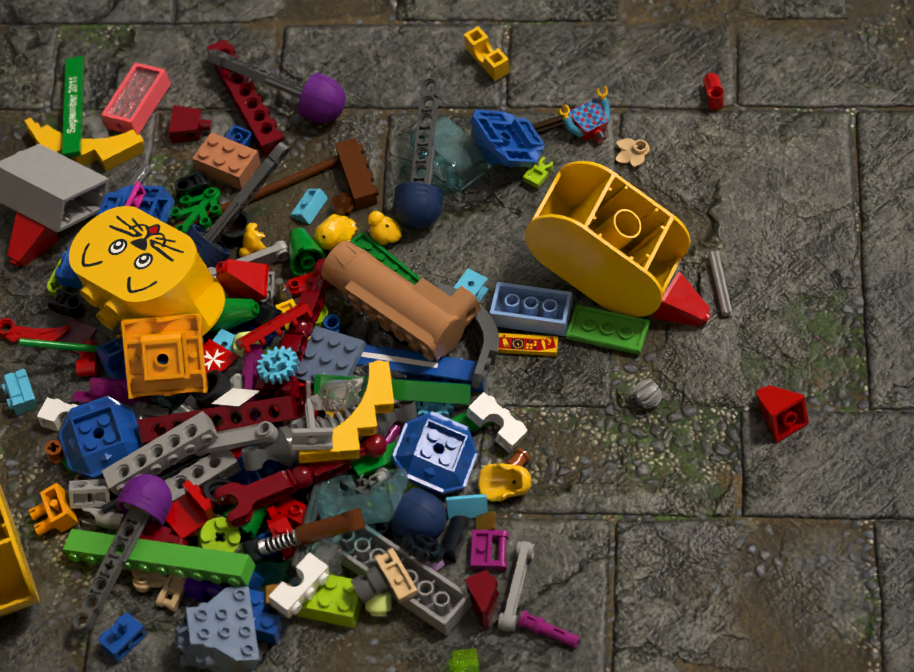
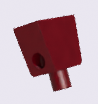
(187, 124)

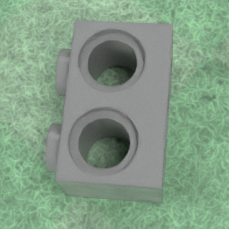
(88, 493)

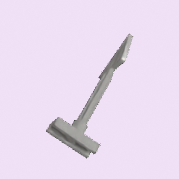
(311, 437)

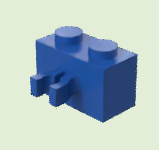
(122, 637)

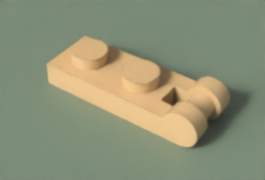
(396, 575)
(174, 587)

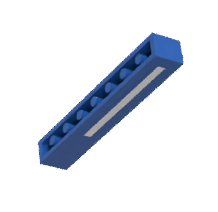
(418, 368)

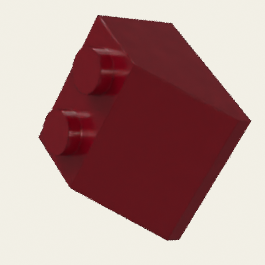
(483, 596)

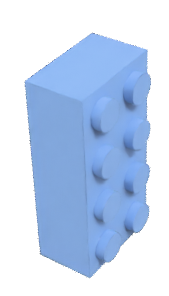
(531, 308)

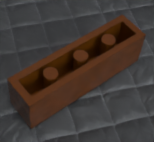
(356, 173)

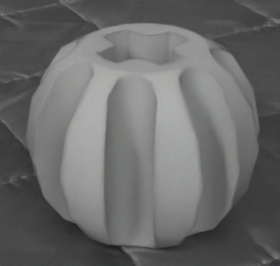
(647, 394)

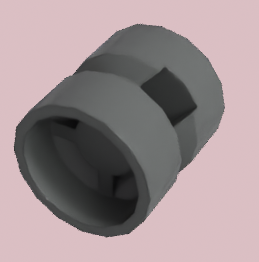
(369, 584)

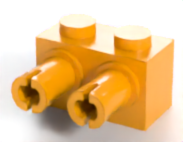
(57, 507)

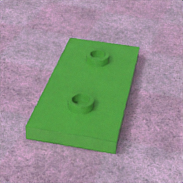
(607, 329)

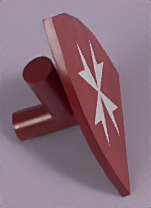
(217, 357)

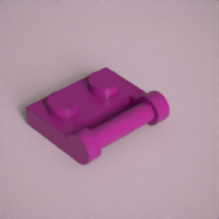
(482, 549)

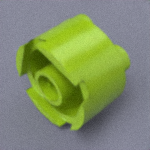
(218, 527)

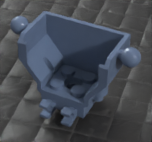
(220, 633)

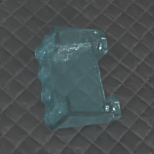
(455, 153)
(375, 506)

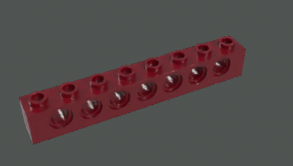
(248, 103)
(286, 405)

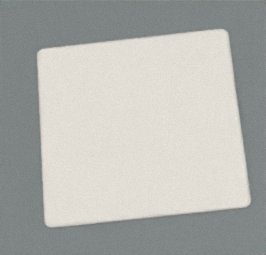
(235, 397)

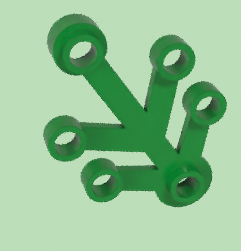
(209, 196)

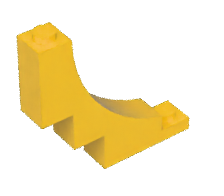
(108, 151)
(362, 422)

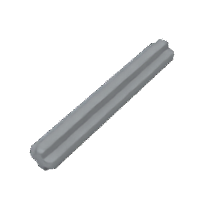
(720, 283)

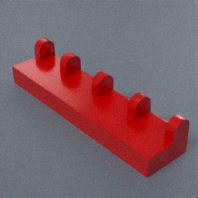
(274, 325)

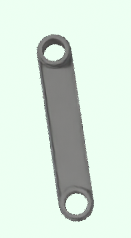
(277, 252)
(241, 437)
(508, 620)

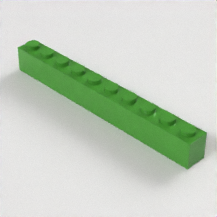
(164, 558)

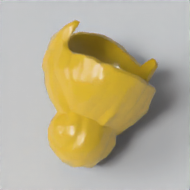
(379, 230)
(251, 240)

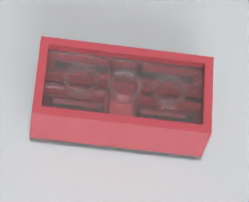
(136, 98)

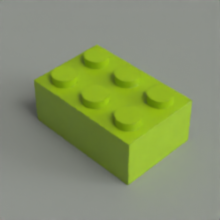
(333, 603)

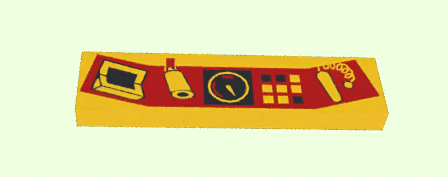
(528, 344)

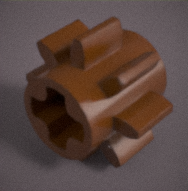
(342, 203)

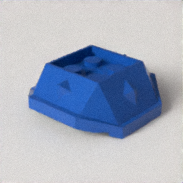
(505, 139)
(156, 201)
(84, 422)
(426, 468)

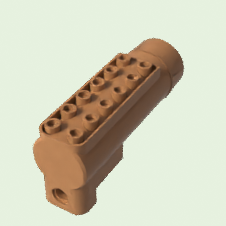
(414, 313)

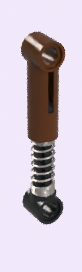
(306, 534)

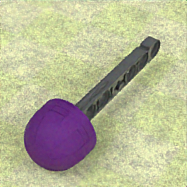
(320, 97)
(144, 501)

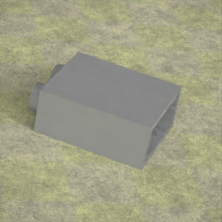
(50, 187)

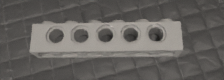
(162, 452)
(204, 466)

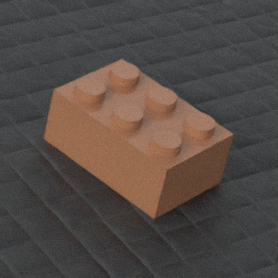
(226, 161)

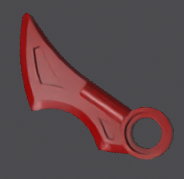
(17, 332)

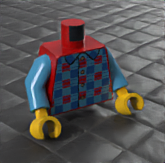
(589, 118)

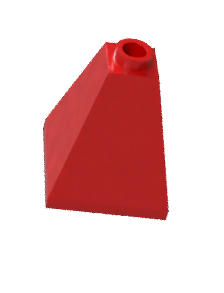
(29, 240)
(243, 279)
(682, 304)
(782, 410)

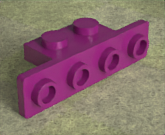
(250, 372)
(109, 387)

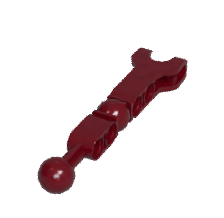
(297, 336)
(285, 483)

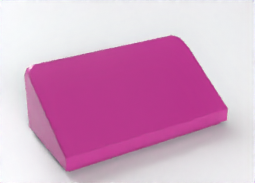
(136, 196)

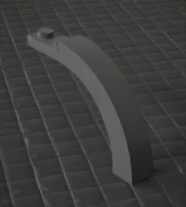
(487, 336)

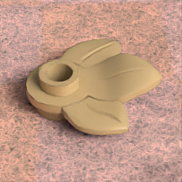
(630, 151)
(144, 581)

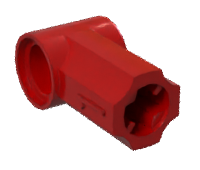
(714, 91)
(87, 363)

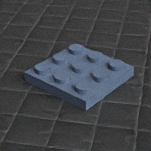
(330, 355)

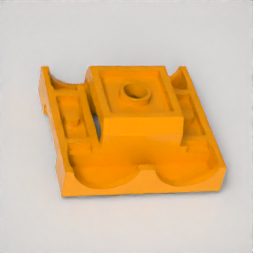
(159, 335)

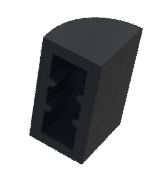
(455, 537)

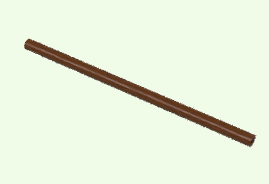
(280, 184)

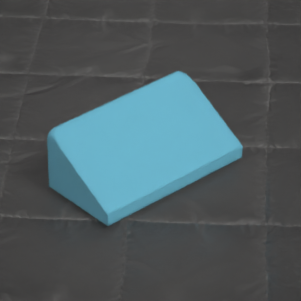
(309, 205)
(467, 505)

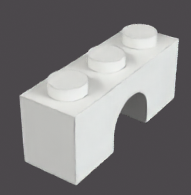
(486, 410)
(54, 413)
(290, 599)

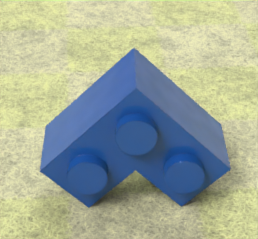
(267, 626)

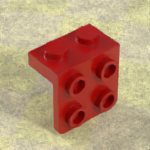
(190, 511)

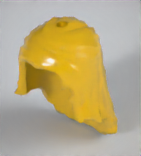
(336, 230)
(497, 479)

